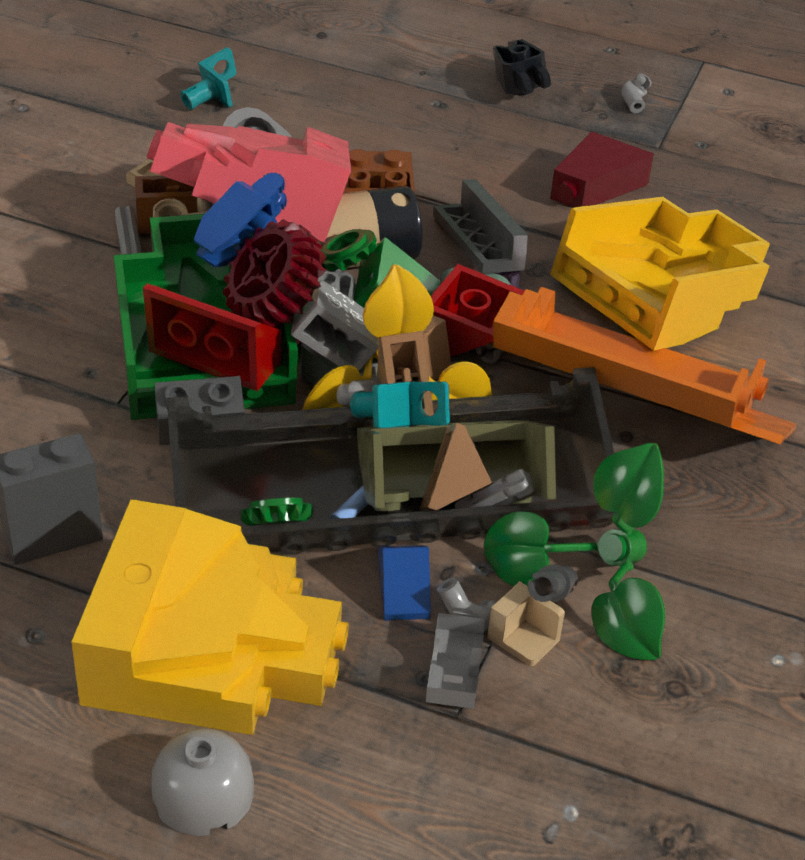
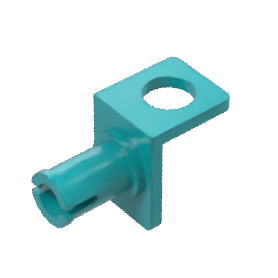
(212, 84)
(401, 404)

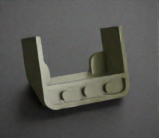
(401, 458)

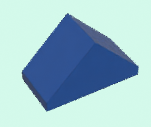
(405, 581)

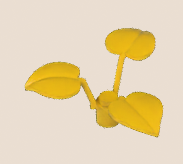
(399, 307)

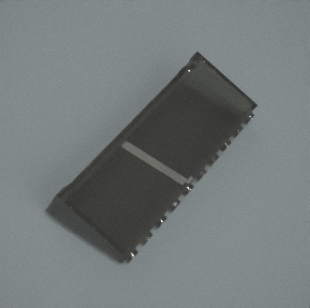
(314, 456)

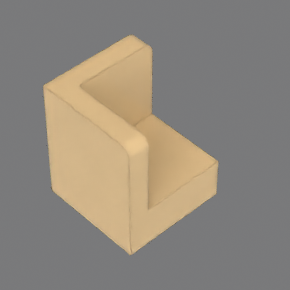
(525, 625)

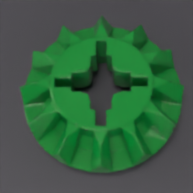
(348, 249)
(276, 511)

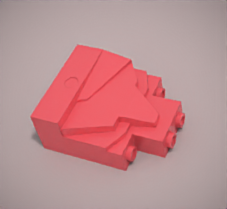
(218, 156)

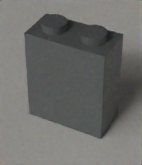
(49, 498)

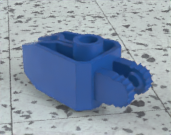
(237, 217)

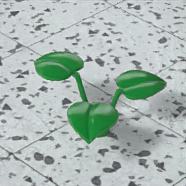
(633, 612)

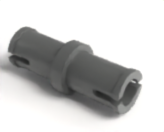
(552, 583)

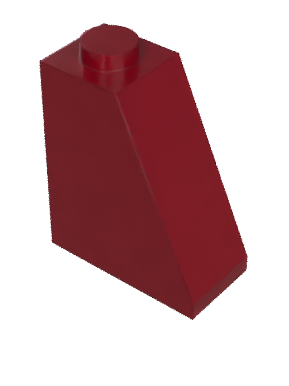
(600, 171)

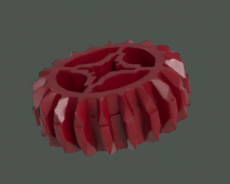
(274, 274)

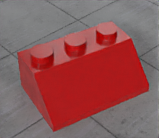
(210, 338)

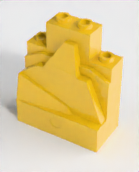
(660, 268)
(201, 625)

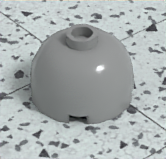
(202, 782)

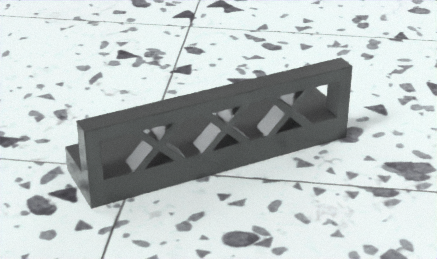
(484, 230)

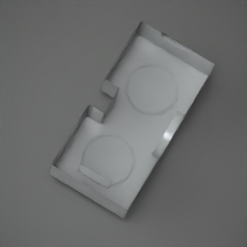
(455, 659)

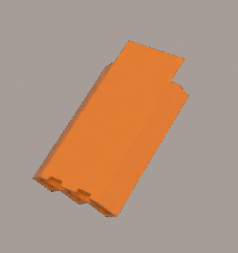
(536, 332)

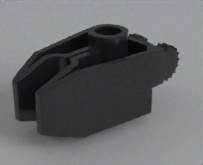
(521, 67)

